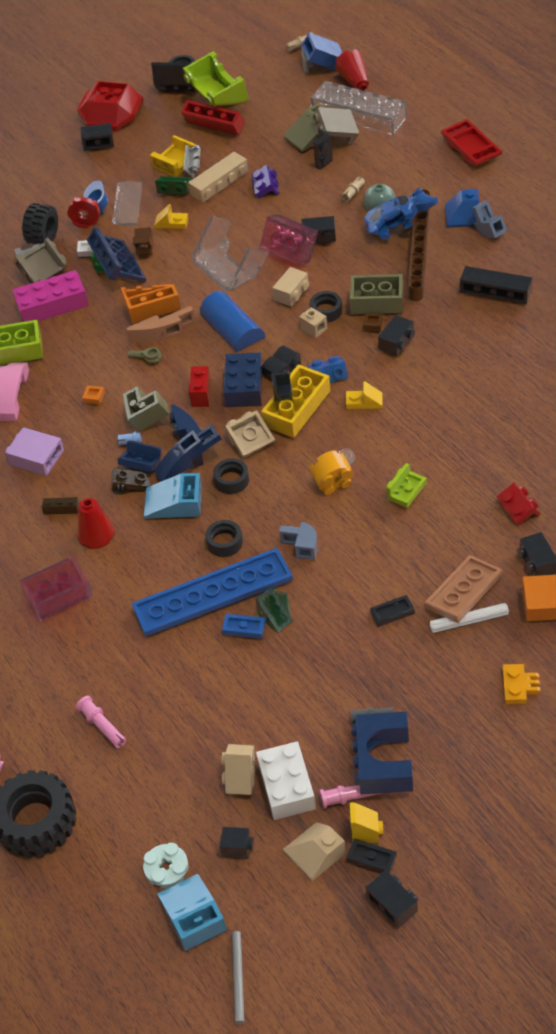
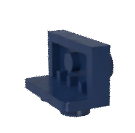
(140, 456)

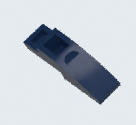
(183, 425)
(181, 454)

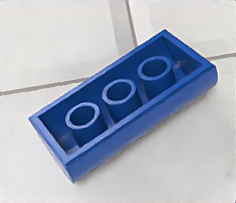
(230, 321)

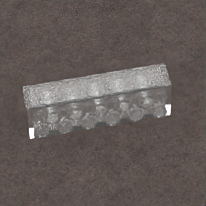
(367, 108)

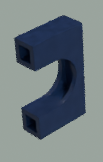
(378, 775)

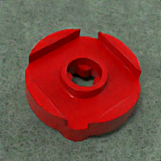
(83, 204)

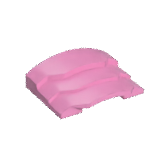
(10, 380)

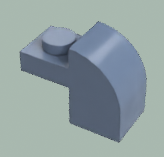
(487, 223)
(303, 538)

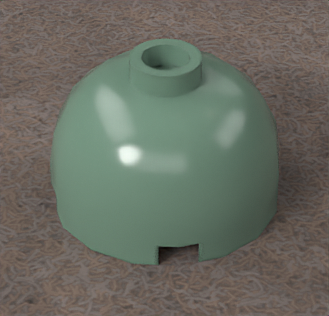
(377, 195)

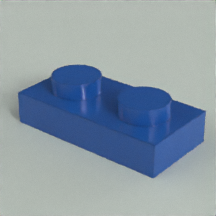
(243, 626)

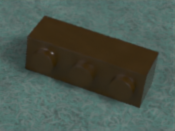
(60, 505)

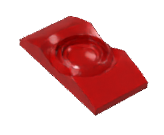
(470, 143)

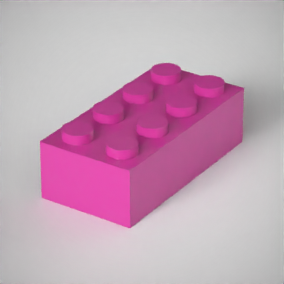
(50, 297)

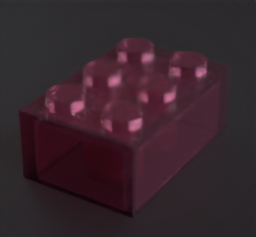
(288, 239)
(55, 588)

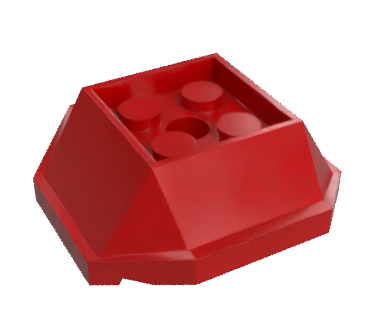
(110, 104)

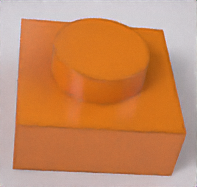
(93, 395)

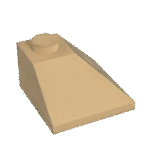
(316, 850)

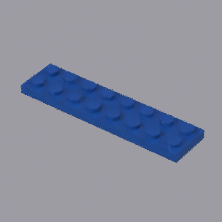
(211, 591)

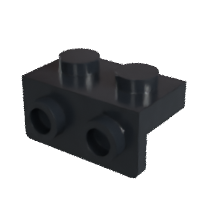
(323, 150)

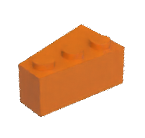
(150, 301)

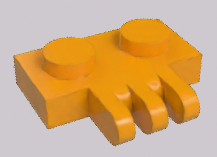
(519, 684)

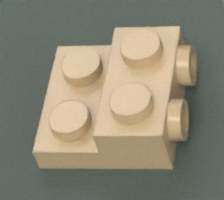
(249, 433)

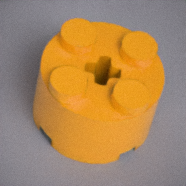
(332, 472)

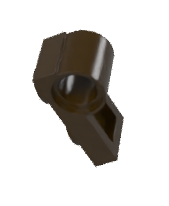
(123, 480)

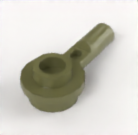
(151, 355)

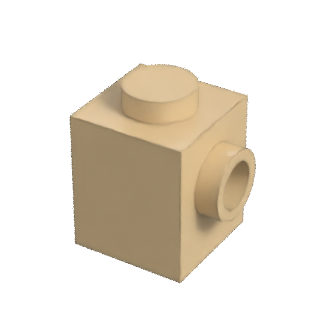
(313, 322)

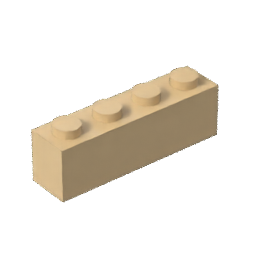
(218, 177)

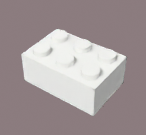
(286, 780)

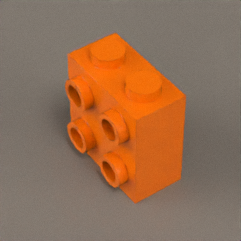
(539, 597)

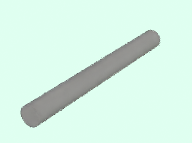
(238, 978)

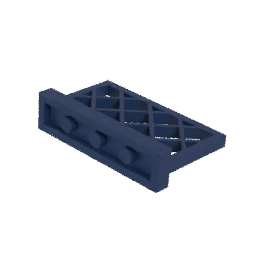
(114, 257)

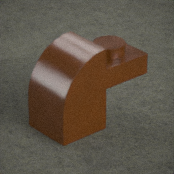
(143, 240)

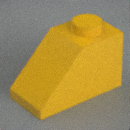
(365, 824)

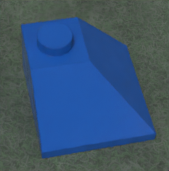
(459, 209)

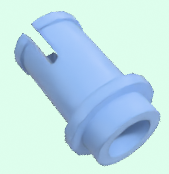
(132, 436)

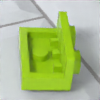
(405, 486)

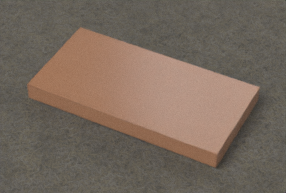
(463, 588)

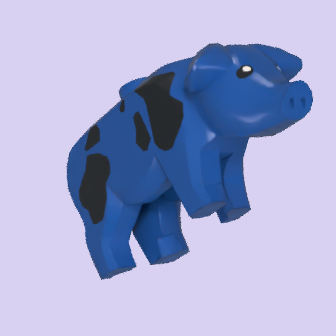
(397, 212)

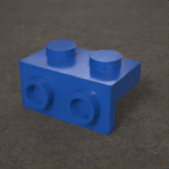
(333, 367)

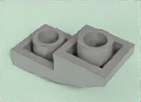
(306, 64)

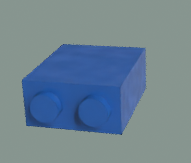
(321, 50)

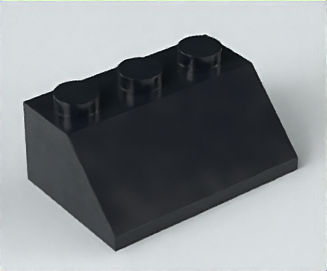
(170, 76)

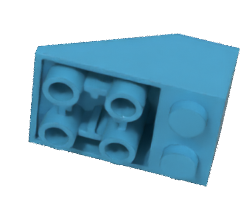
(174, 497)
(192, 912)

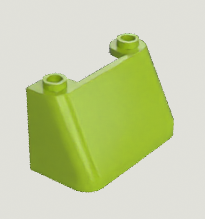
(214, 82)

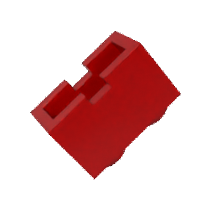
(200, 386)

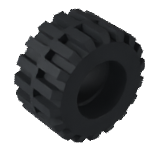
(39, 223)

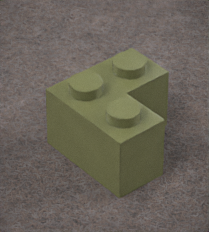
(144, 409)

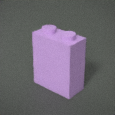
(34, 451)

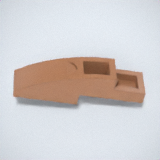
(161, 328)

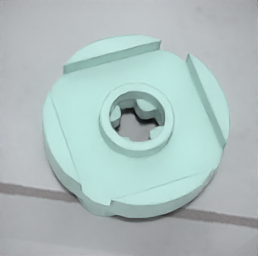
(165, 853)

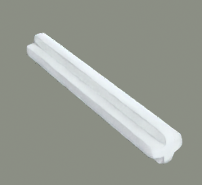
(470, 617)

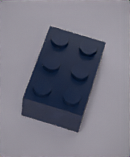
(243, 380)

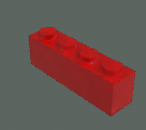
(213, 117)

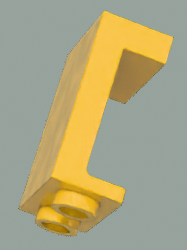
(172, 159)

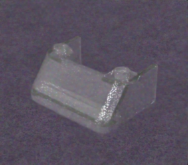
(213, 259)

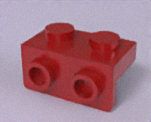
(518, 503)

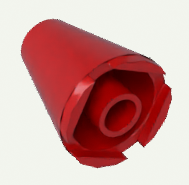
(352, 69)
(93, 525)

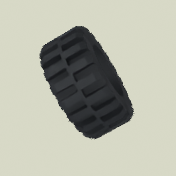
(48, 832)

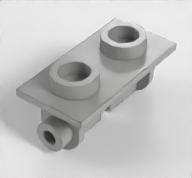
(191, 160)

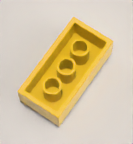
(308, 392)

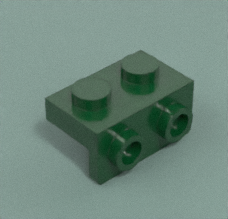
(172, 185)

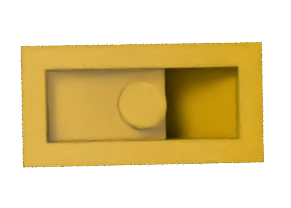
(170, 220)
(367, 399)

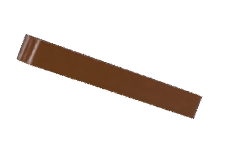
(418, 254)

